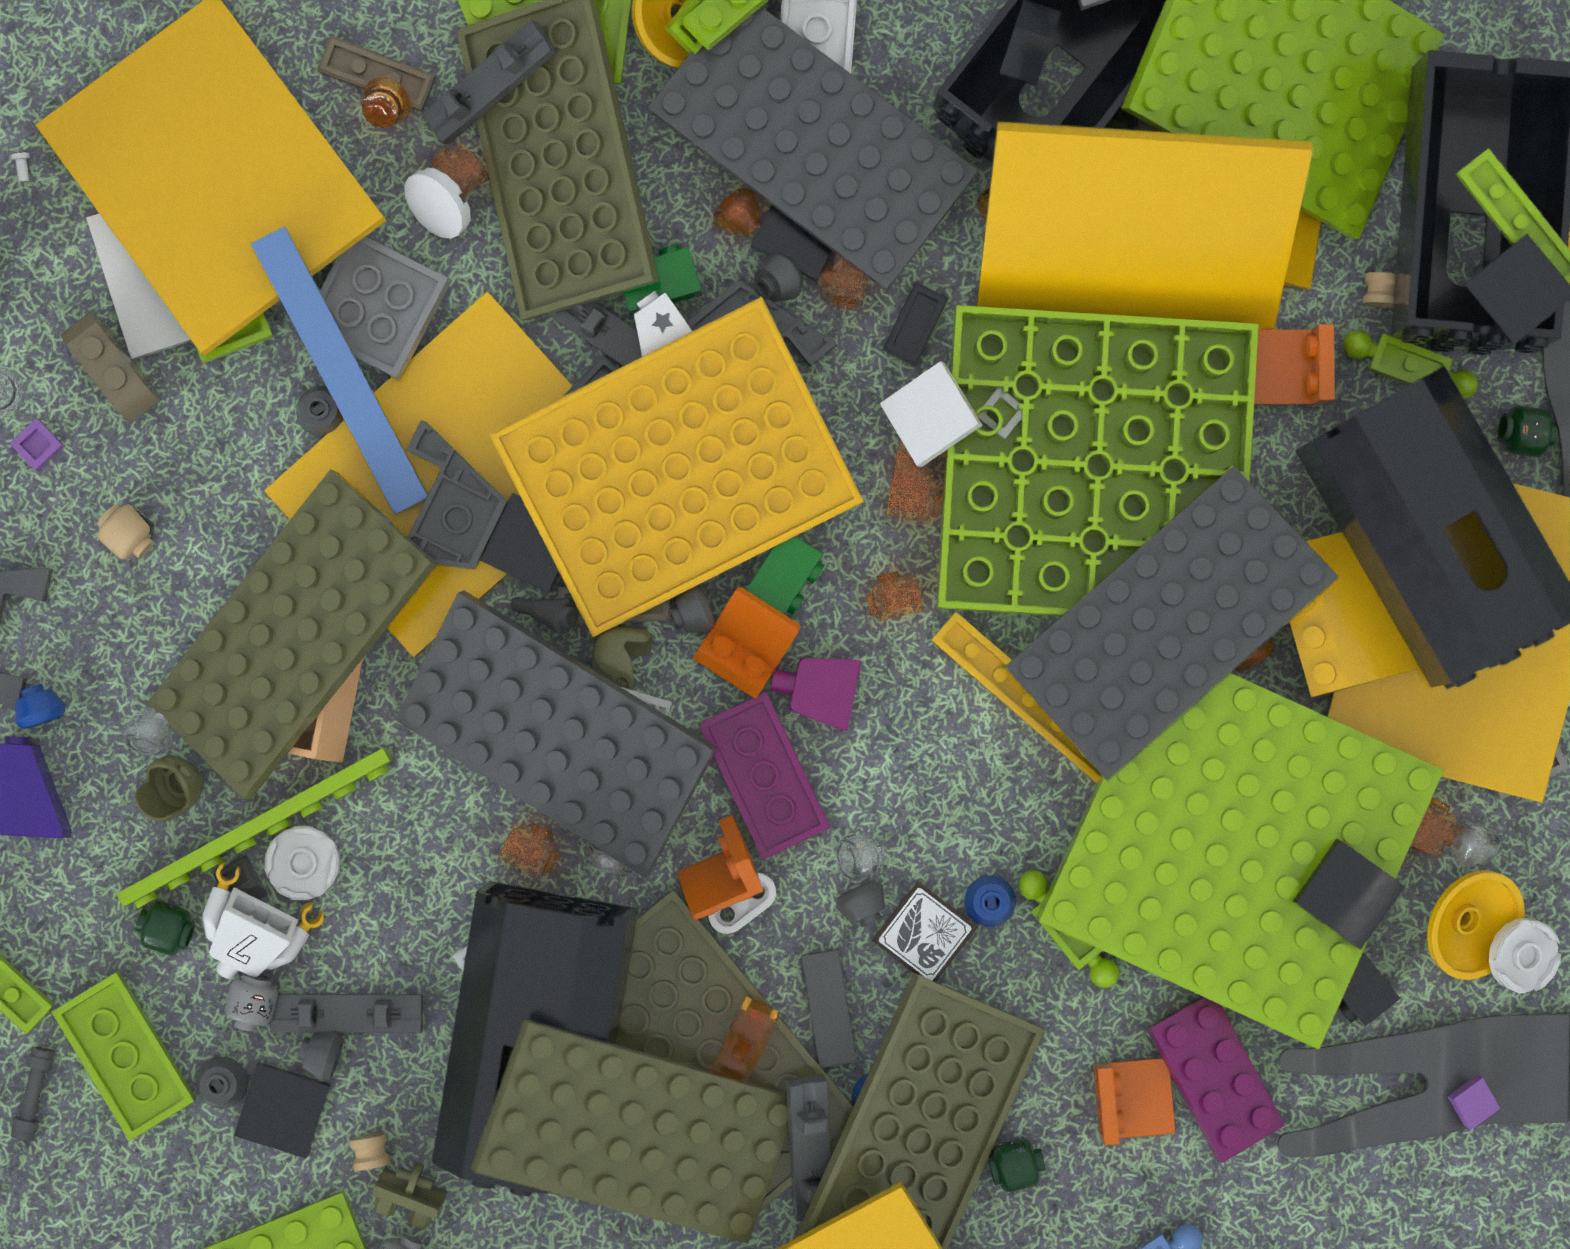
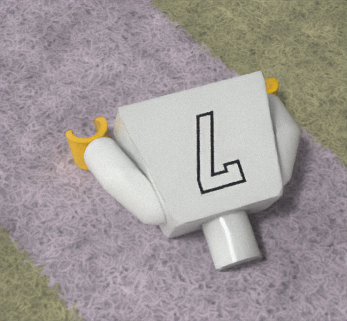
(251, 933)

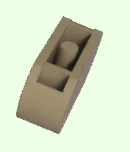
(110, 367)

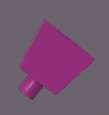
(821, 689)

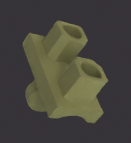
(411, 1192)

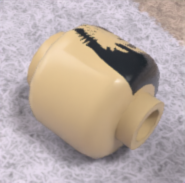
(126, 531)

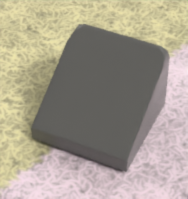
(248, 879)

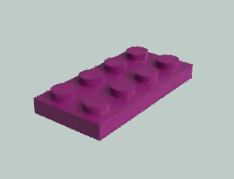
(764, 776)
(1215, 1077)

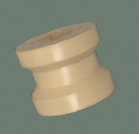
(1380, 289)
(370, 1151)

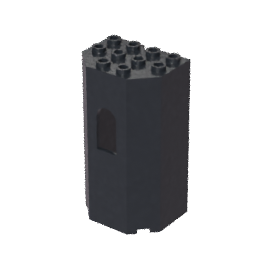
(1102, 38)
(1454, 115)
(1394, 486)
(535, 961)

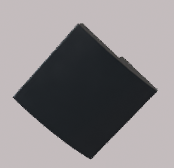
(1348, 893)

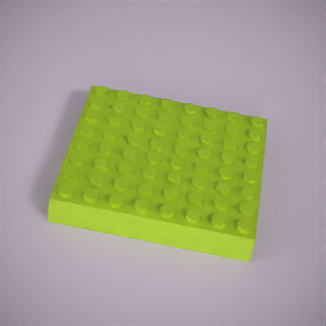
(1109, 446)
(1213, 835)

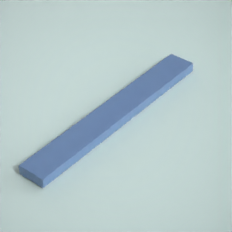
(339, 369)

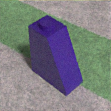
(28, 793)

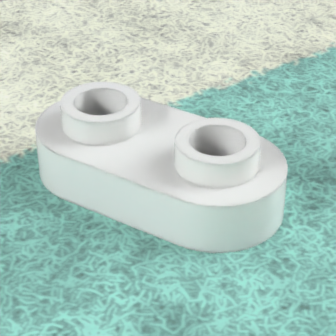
(747, 909)

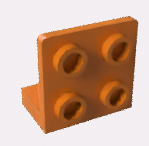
(1295, 367)
(747, 642)
(722, 877)
(1133, 1099)

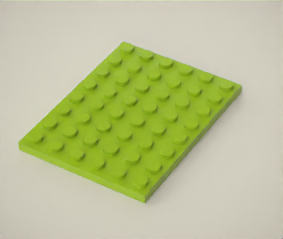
(1294, 74)

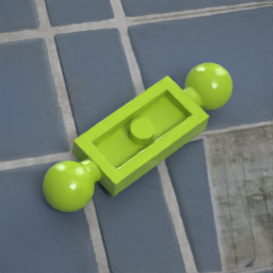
(1404, 360)
(1103, 971)

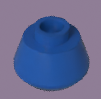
(37, 707)
(989, 889)

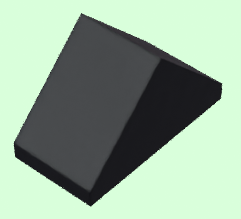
(1030, 42)

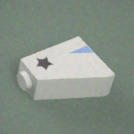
(658, 322)

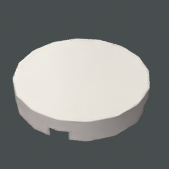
(436, 202)
(314, 865)
(1524, 955)

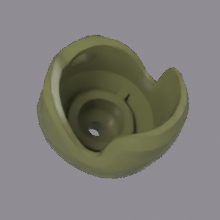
(613, 650)
(170, 788)

